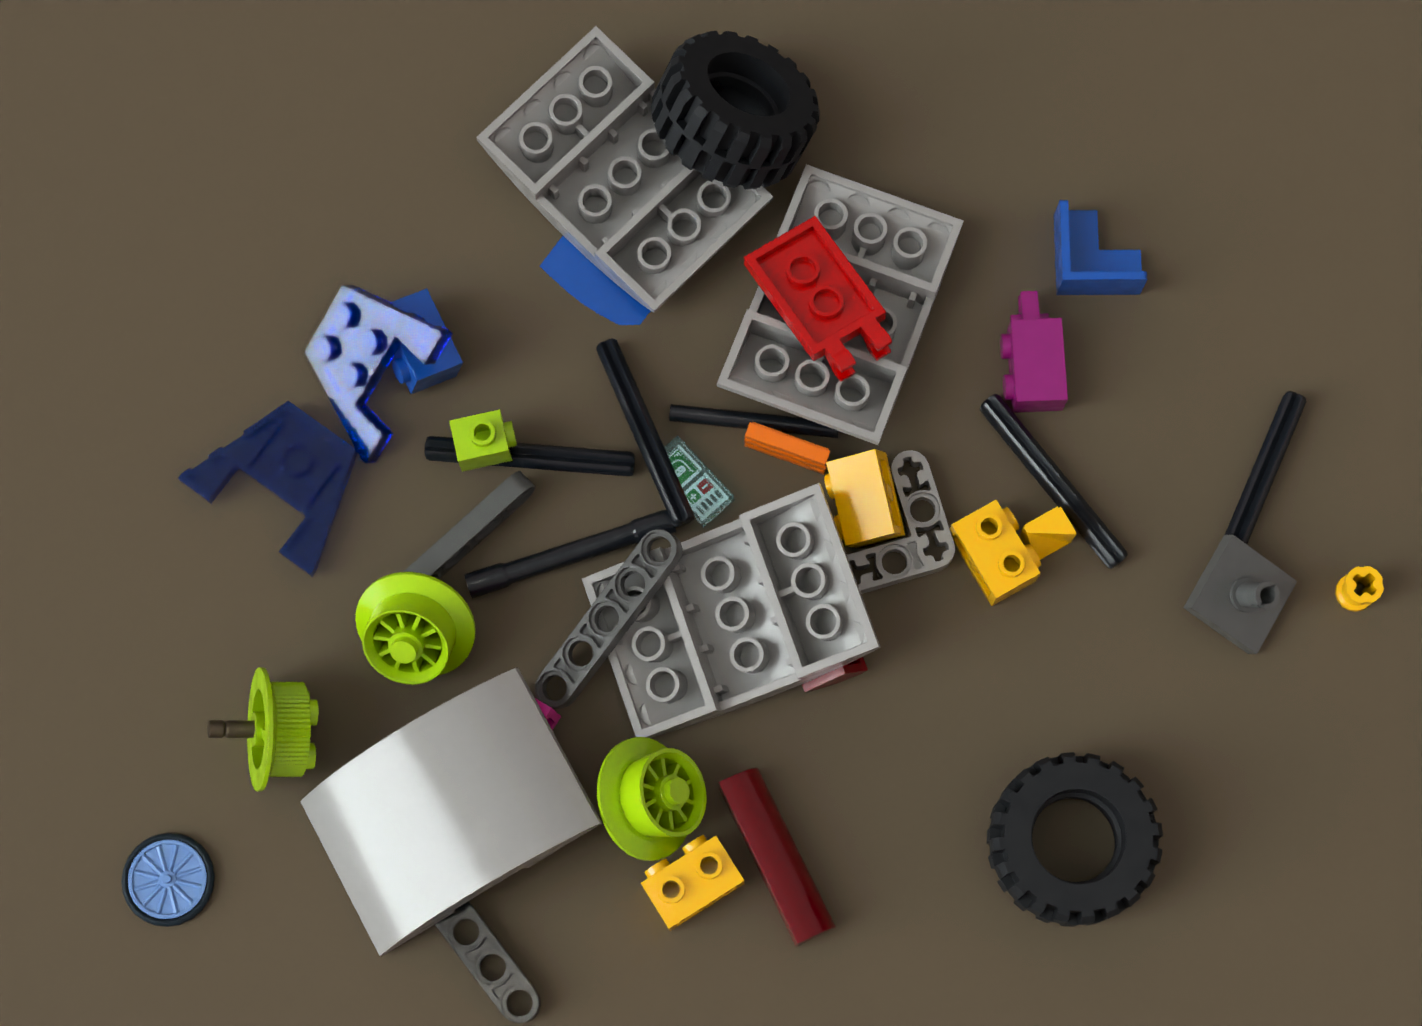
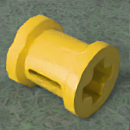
(1346, 585)

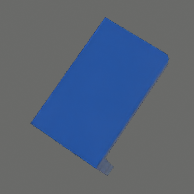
(1085, 268)

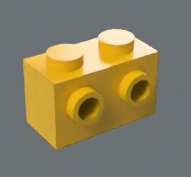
(864, 498)
(995, 551)
(691, 881)

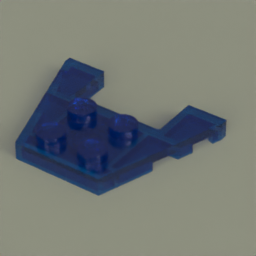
(354, 352)
(293, 461)

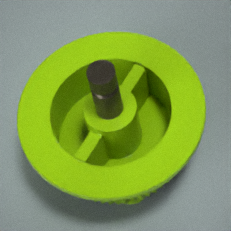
(275, 729)

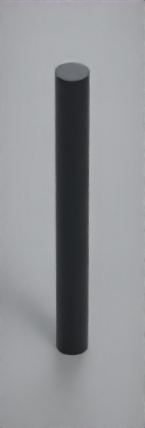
(741, 419)

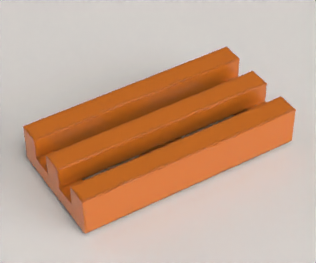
(787, 447)

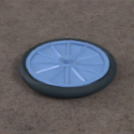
(168, 879)

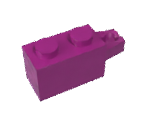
(1035, 359)

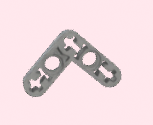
(913, 546)

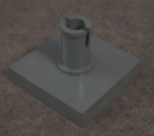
(1240, 594)

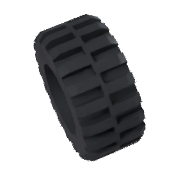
(735, 110)
(1123, 806)

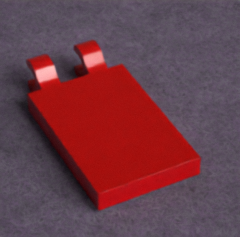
(819, 295)

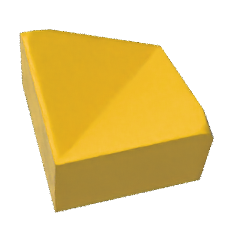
(1048, 532)

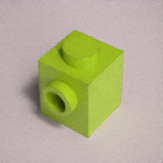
(482, 440)

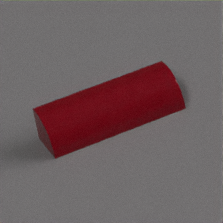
(776, 855)

